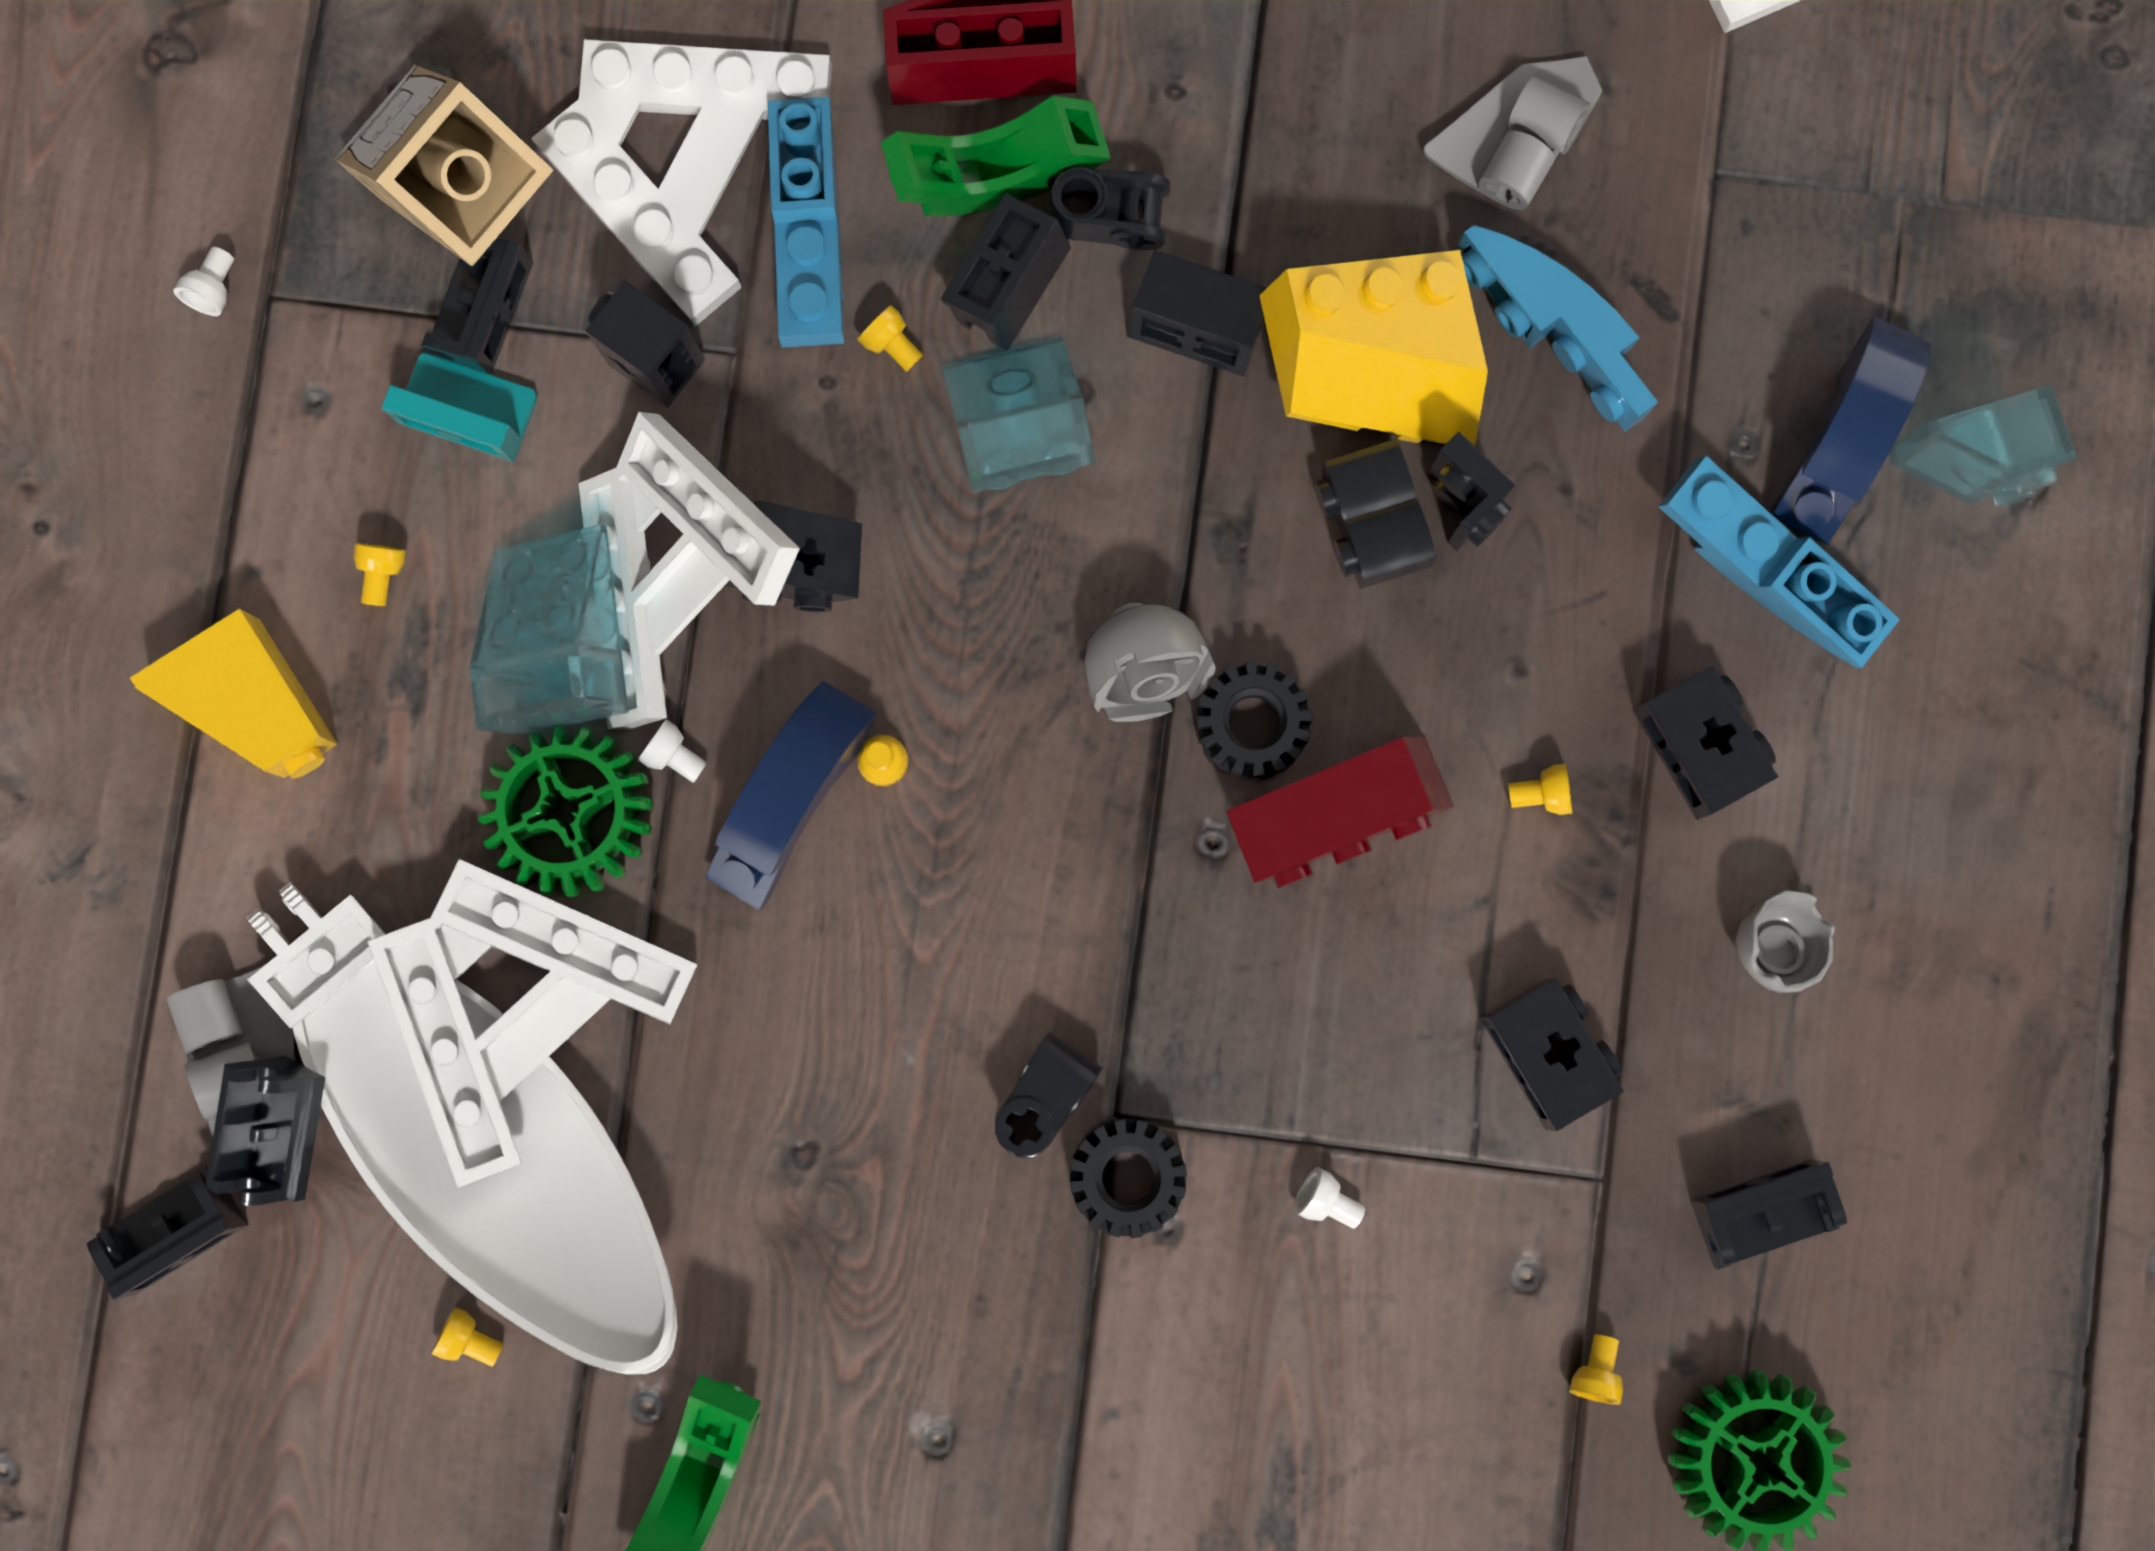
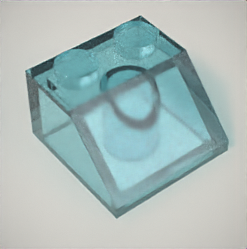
(1019, 415)
(1992, 449)

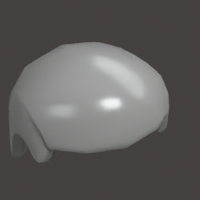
(1785, 942)

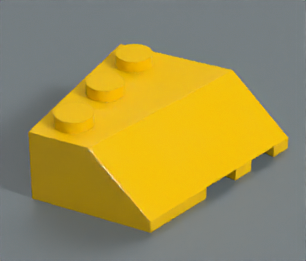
(1379, 346)

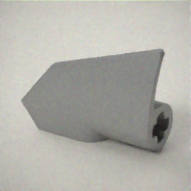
(1518, 130)
(221, 1026)

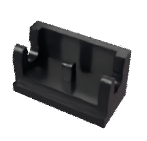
(1007, 270)
(480, 307)
(1197, 313)
(265, 1130)
(1769, 1212)
(164, 1235)

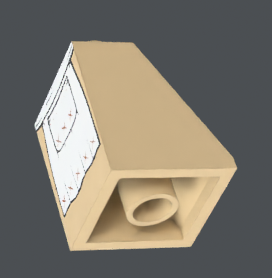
(444, 162)

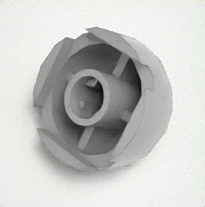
(1145, 659)

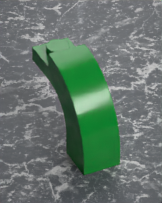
(978, 168)
(699, 1469)

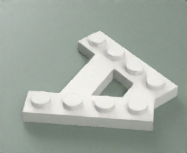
(665, 224)
(720, 542)
(470, 1076)

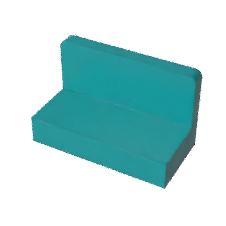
(463, 407)

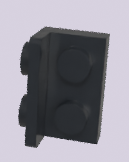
(1470, 482)

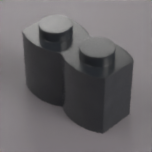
(1376, 514)

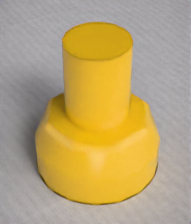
(887, 335)
(378, 564)
(882, 760)
(1550, 790)
(460, 1338)
(1597, 1379)

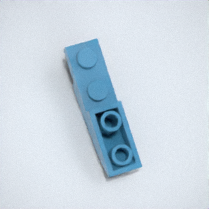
(806, 222)
(1545, 299)
(1776, 567)

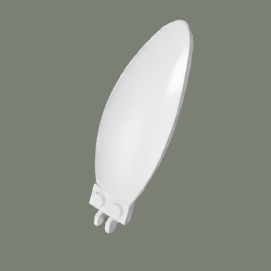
(541, 1243)

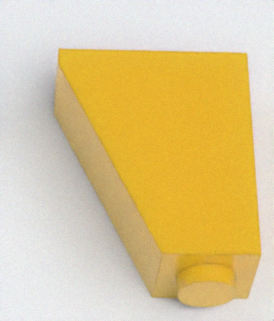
(242, 695)

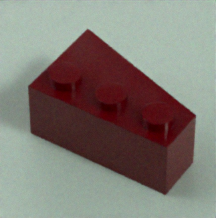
(979, 49)
(1340, 811)

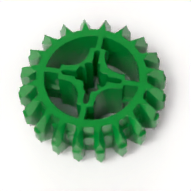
(541, 820)
(1776, 1443)

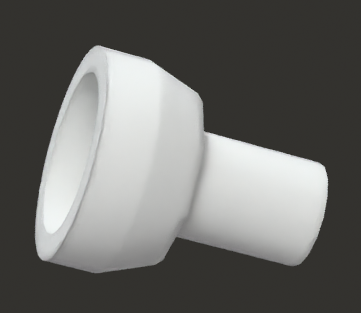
(204, 287)
(667, 750)
(1321, 1198)

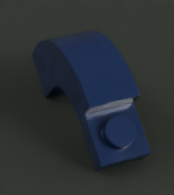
(1858, 432)
(786, 790)

